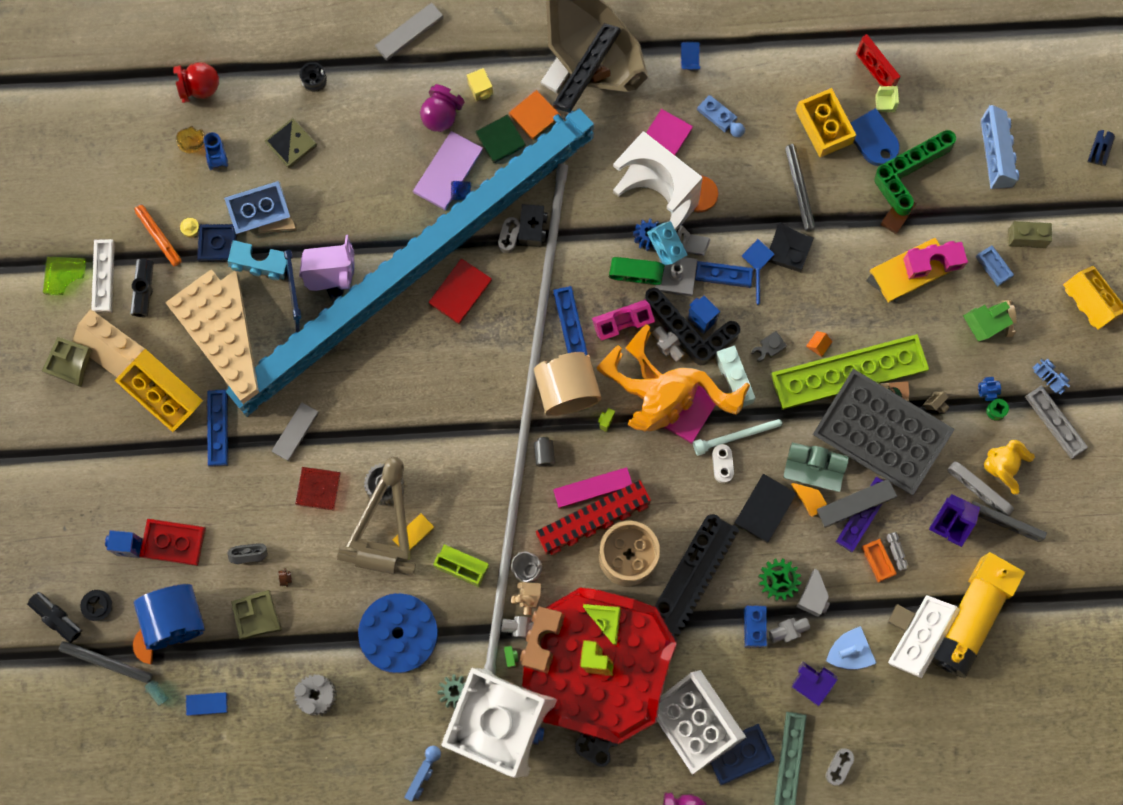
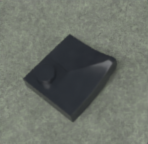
(790, 248)

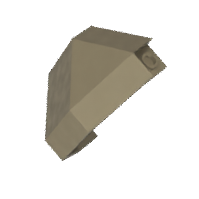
(573, 28)

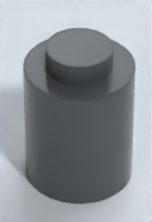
(544, 452)

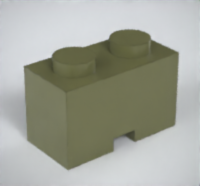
(1030, 234)

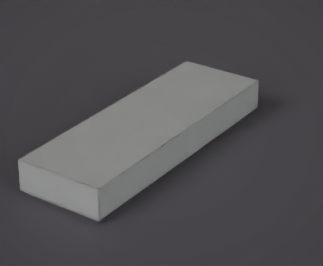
(295, 431)

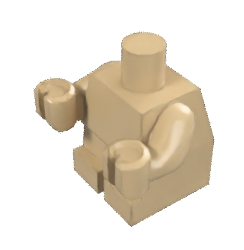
(528, 596)

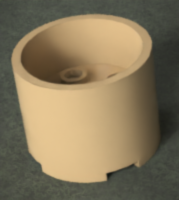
(567, 384)
(641, 543)

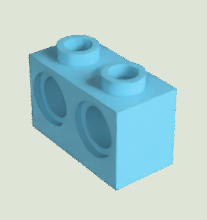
(667, 243)

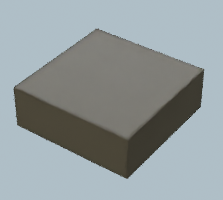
(901, 617)

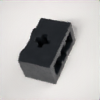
(532, 215)

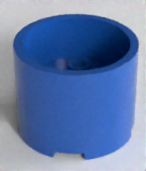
(169, 616)

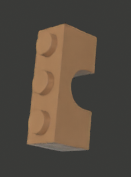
(544, 622)

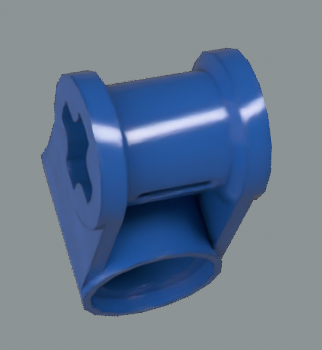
(215, 154)

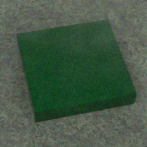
(500, 139)

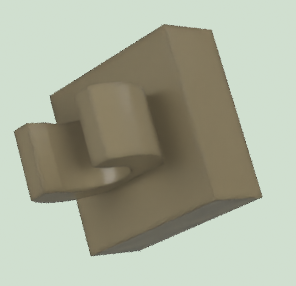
(937, 402)

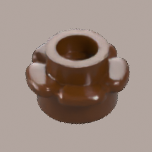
(285, 577)

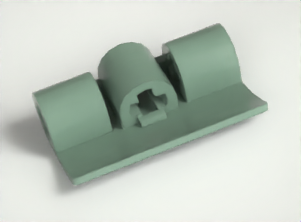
(815, 466)

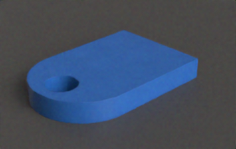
(874, 137)

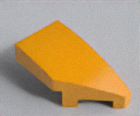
(810, 497)

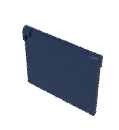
(296, 312)

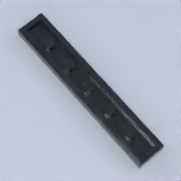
(586, 68)

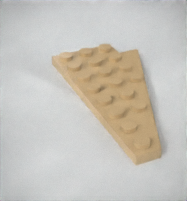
(218, 324)

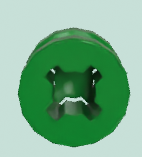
(995, 413)

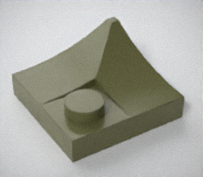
(67, 361)
(255, 615)

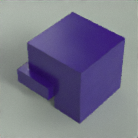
(955, 520)
(814, 684)

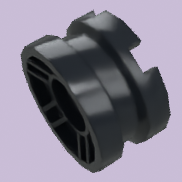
(311, 70)

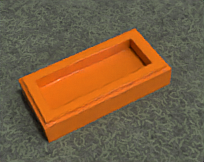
(879, 560)

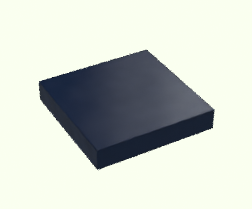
(215, 242)

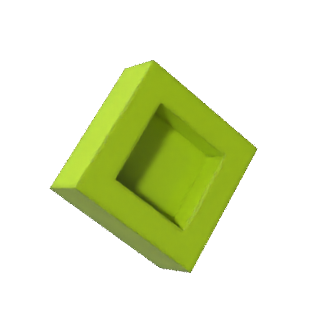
(606, 419)

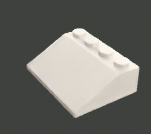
(697, 722)

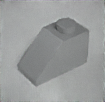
(814, 595)

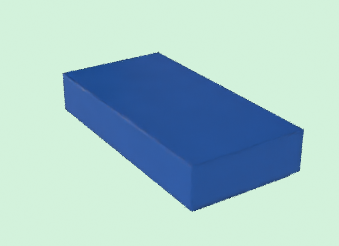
(206, 704)

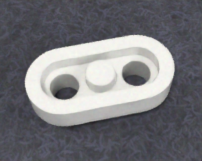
(722, 463)

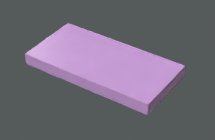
(450, 164)

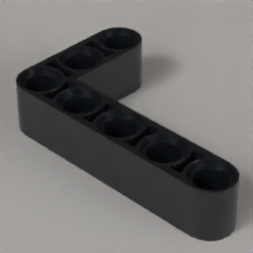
(688, 331)

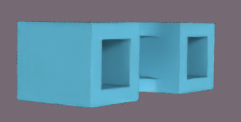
(240, 259)

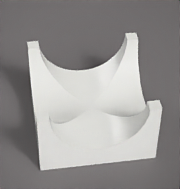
(662, 171)
(496, 722)

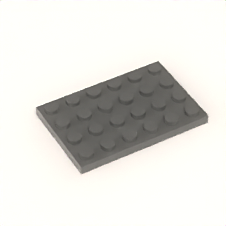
(883, 431)

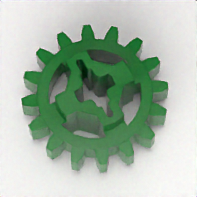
(772, 575)

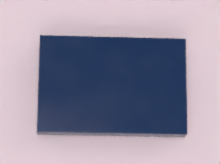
(744, 757)

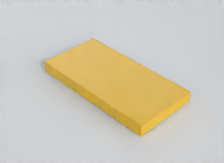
(893, 276)

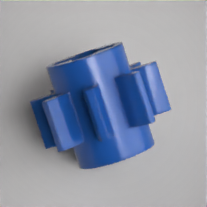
(989, 388)

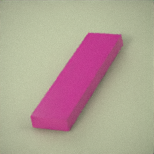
(592, 487)

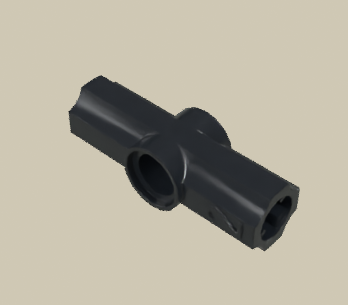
(141, 299)
(54, 617)

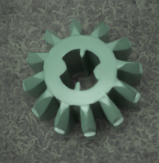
(448, 695)

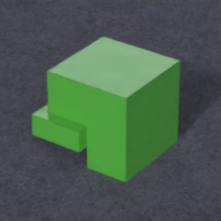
(988, 321)

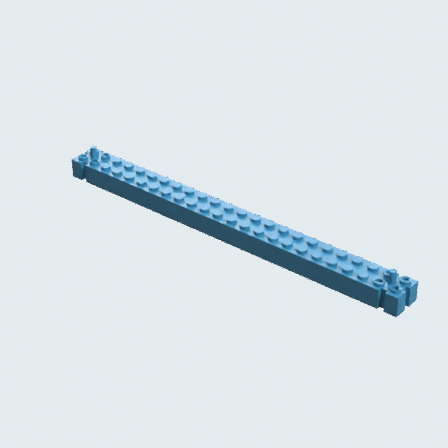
(418, 257)

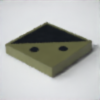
(290, 143)

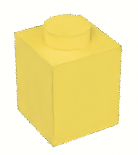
(480, 84)

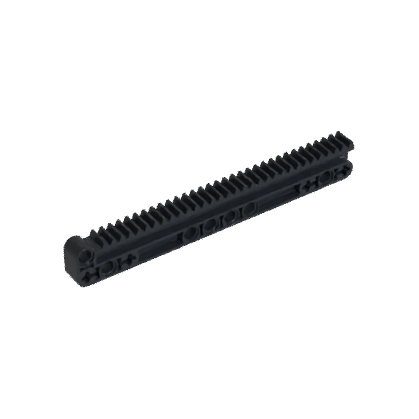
(680, 597)

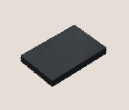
(765, 508)

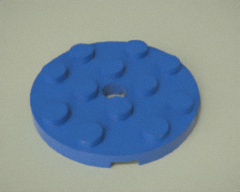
(377, 629)

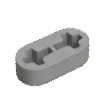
(505, 233)
(844, 769)

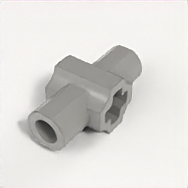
(668, 344)
(518, 626)
(789, 630)

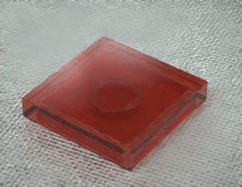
(318, 488)

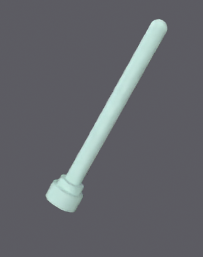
(701, 446)

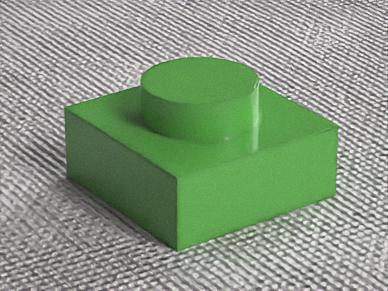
(511, 657)

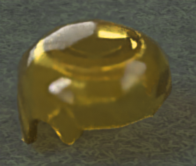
(190, 140)

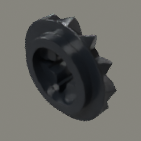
(92, 597)

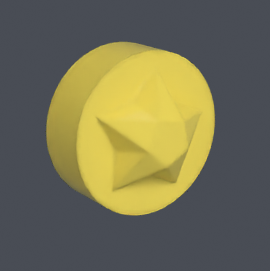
(189, 227)

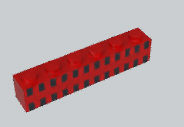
(593, 517)

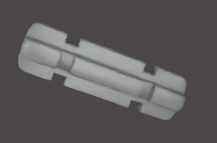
(897, 551)

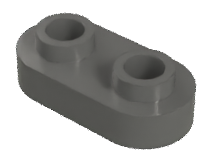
(247, 553)

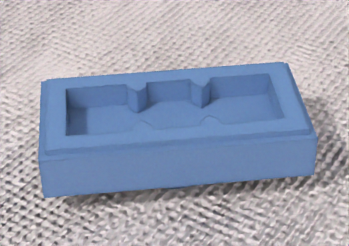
(994, 265)

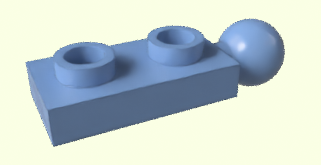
(721, 116)
(432, 754)

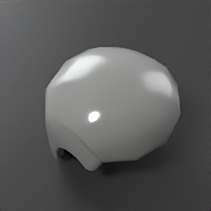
(526, 567)

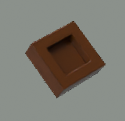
(601, 73)

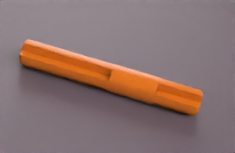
(158, 235)

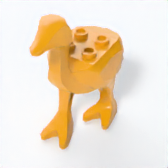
(665, 393)

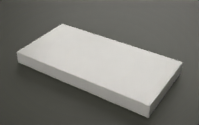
(924, 636)

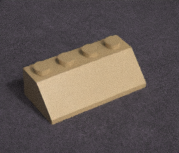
(108, 344)

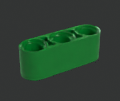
(636, 270)

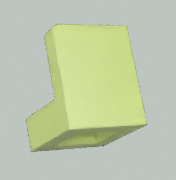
(887, 98)

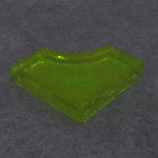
(61, 272)

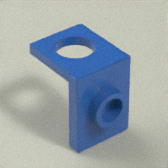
(690, 55)

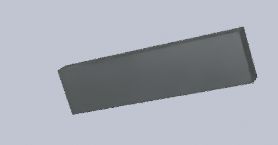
(856, 503)
(1010, 523)

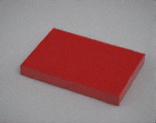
(877, 63)
(460, 291)
(172, 542)

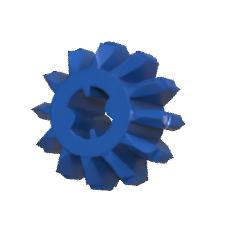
(640, 234)

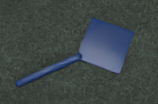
(757, 256)

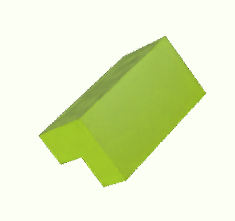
(461, 565)
(593, 661)

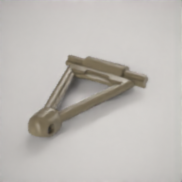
(378, 555)

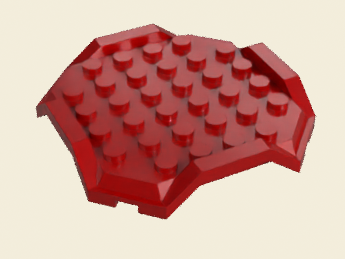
(597, 703)

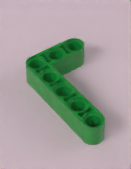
(909, 166)

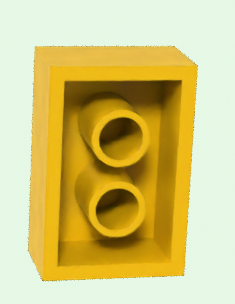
(825, 122)

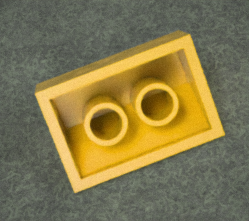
(1094, 297)

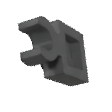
(770, 345)

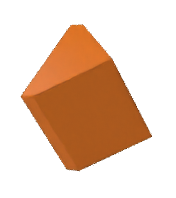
(819, 343)

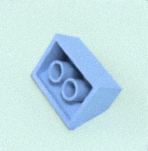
(257, 207)

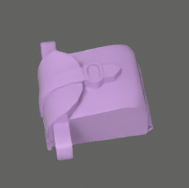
(328, 267)

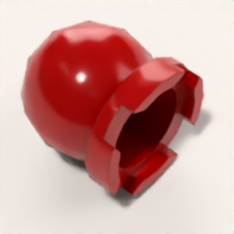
(197, 81)

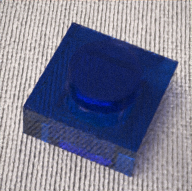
(459, 190)

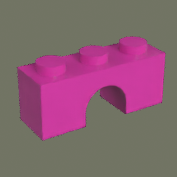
(950, 255)
(611, 323)

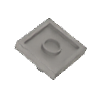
(679, 277)

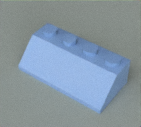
(999, 148)

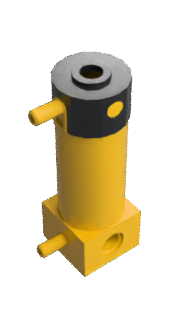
(990, 586)

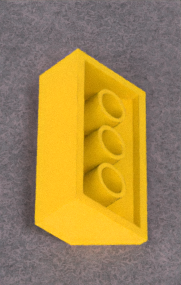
(159, 390)

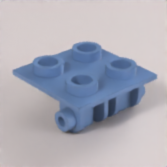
(1057, 385)

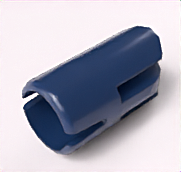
(1102, 144)

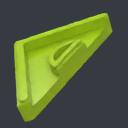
(606, 618)

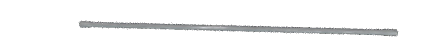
(561, 177)

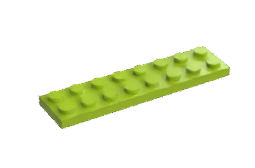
(826, 376)

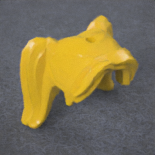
(1006, 461)

